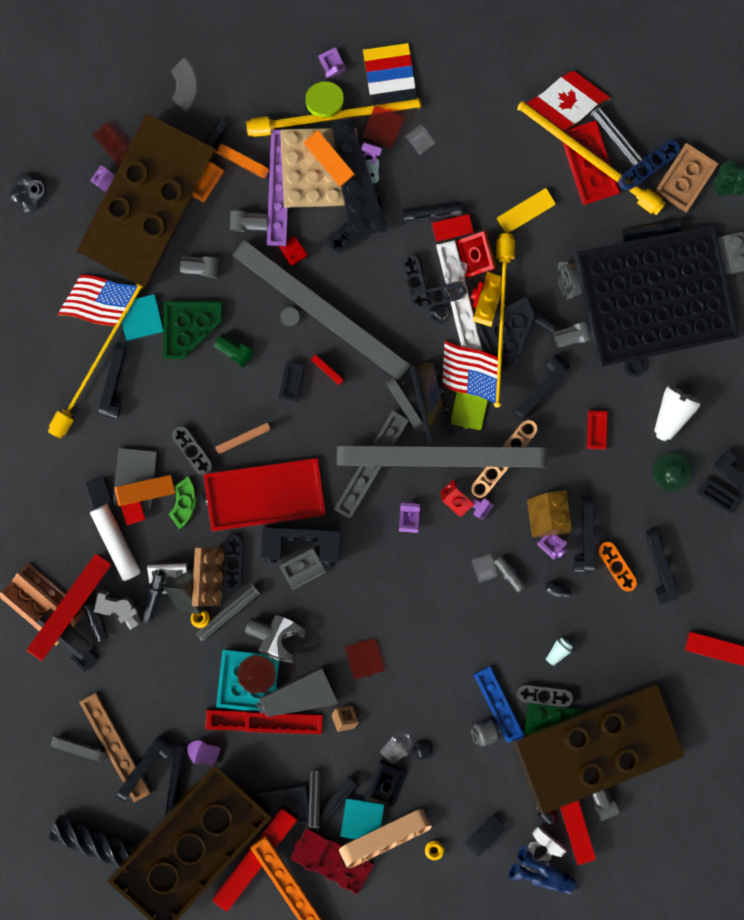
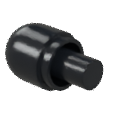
(556, 590)
(548, 819)

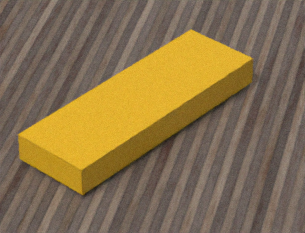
(526, 211)

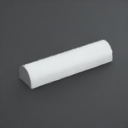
(115, 542)

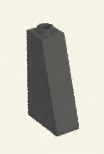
(299, 694)

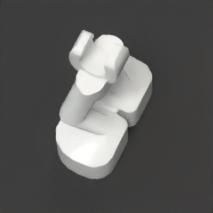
(544, 839)

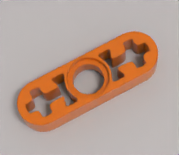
(242, 161)
(629, 575)

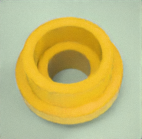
(195, 619)
(434, 856)

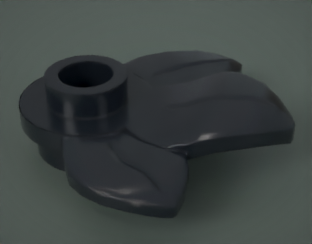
(25, 192)

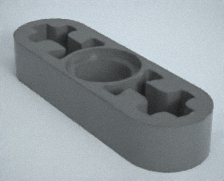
(404, 403)
(188, 435)
(559, 692)
(78, 748)

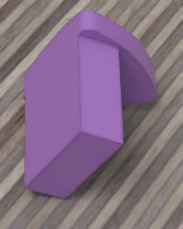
(332, 63)
(203, 752)

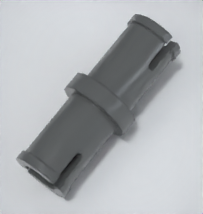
(509, 573)

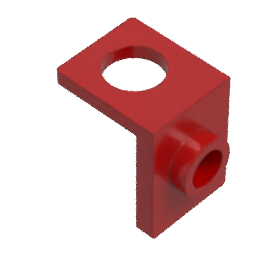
(293, 251)
(476, 294)
(456, 499)

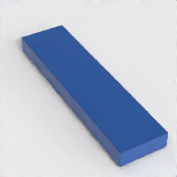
(498, 704)

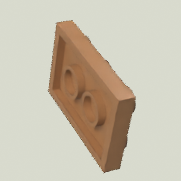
(686, 177)
(207, 576)

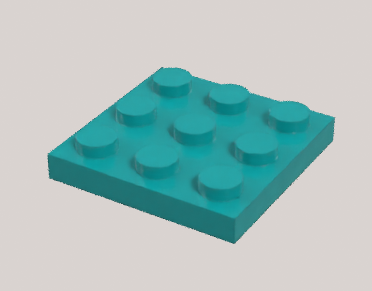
(230, 692)

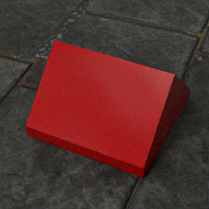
(477, 253)

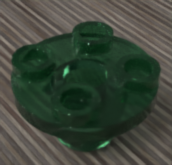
(730, 179)
(672, 472)

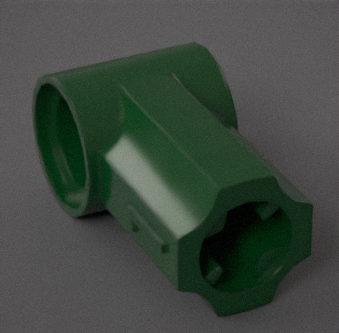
(236, 351)

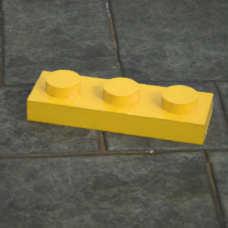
(488, 299)

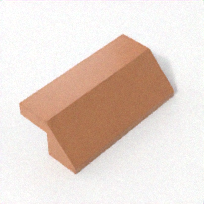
(33, 596)

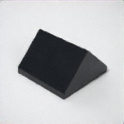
(385, 784)

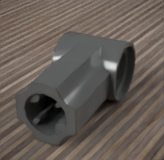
(242, 221)
(202, 266)
(578, 333)
(605, 805)

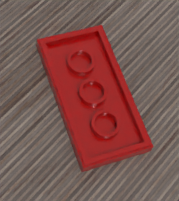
(589, 179)

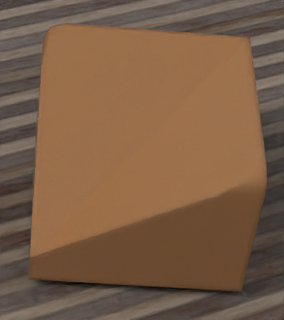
(345, 718)

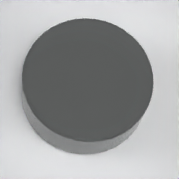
(290, 316)

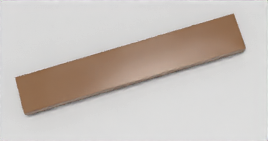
(113, 743)

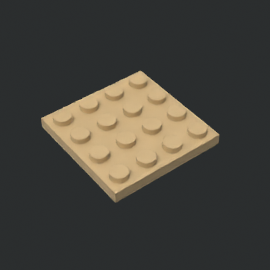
(303, 176)

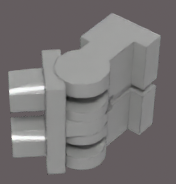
(122, 607)

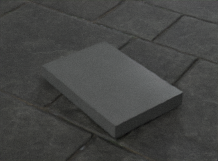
(135, 467)

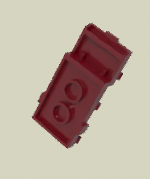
(323, 856)

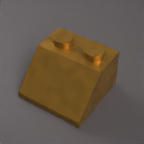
(549, 514)

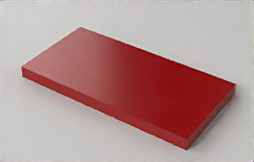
(264, 494)

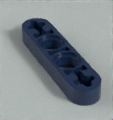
(649, 165)

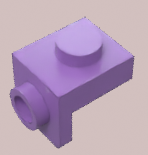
(409, 517)
(553, 546)

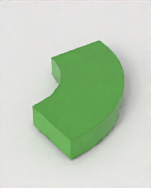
(184, 503)

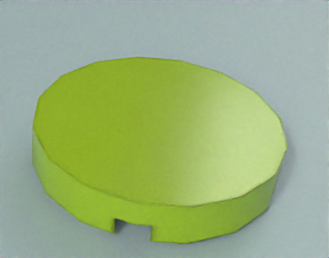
(324, 99)

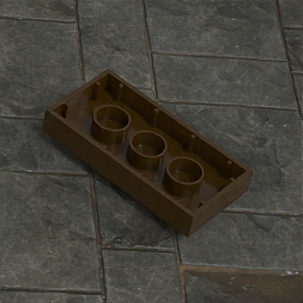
(146, 200)
(598, 748)
(189, 847)

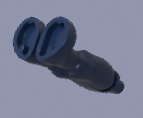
(547, 875)

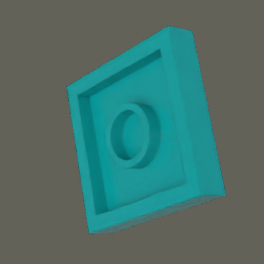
(142, 318)
(361, 818)

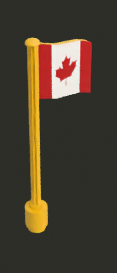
(567, 104)

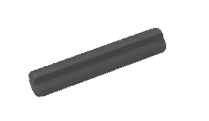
(314, 799)

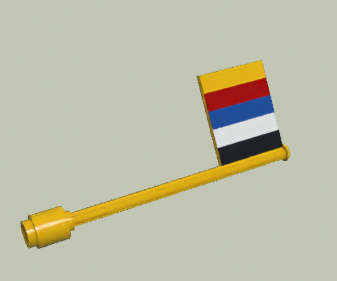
(389, 86)

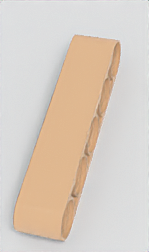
(489, 483)
(385, 838)

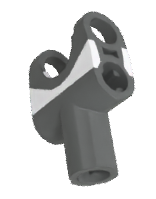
(274, 636)

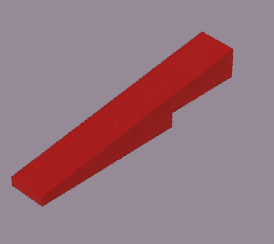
(68, 607)
(256, 722)
(577, 833)
(249, 864)

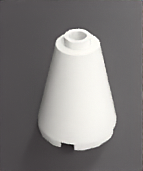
(674, 412)

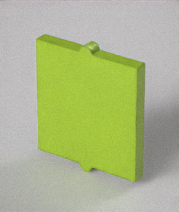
(468, 411)

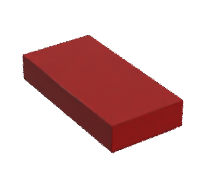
(452, 228)
(327, 369)
(597, 429)
(133, 513)

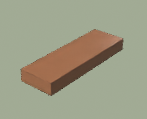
(243, 438)

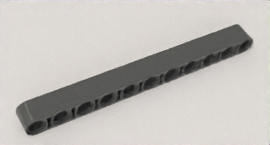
(321, 310)
(442, 456)

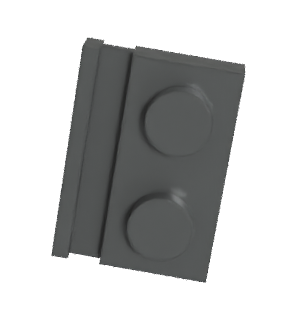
(732, 252)
(302, 568)

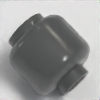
(485, 732)

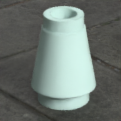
(559, 651)

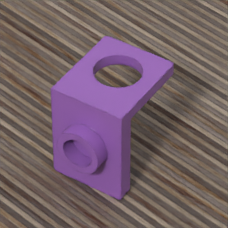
(102, 178)

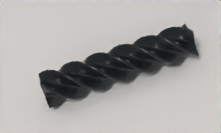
(90, 842)

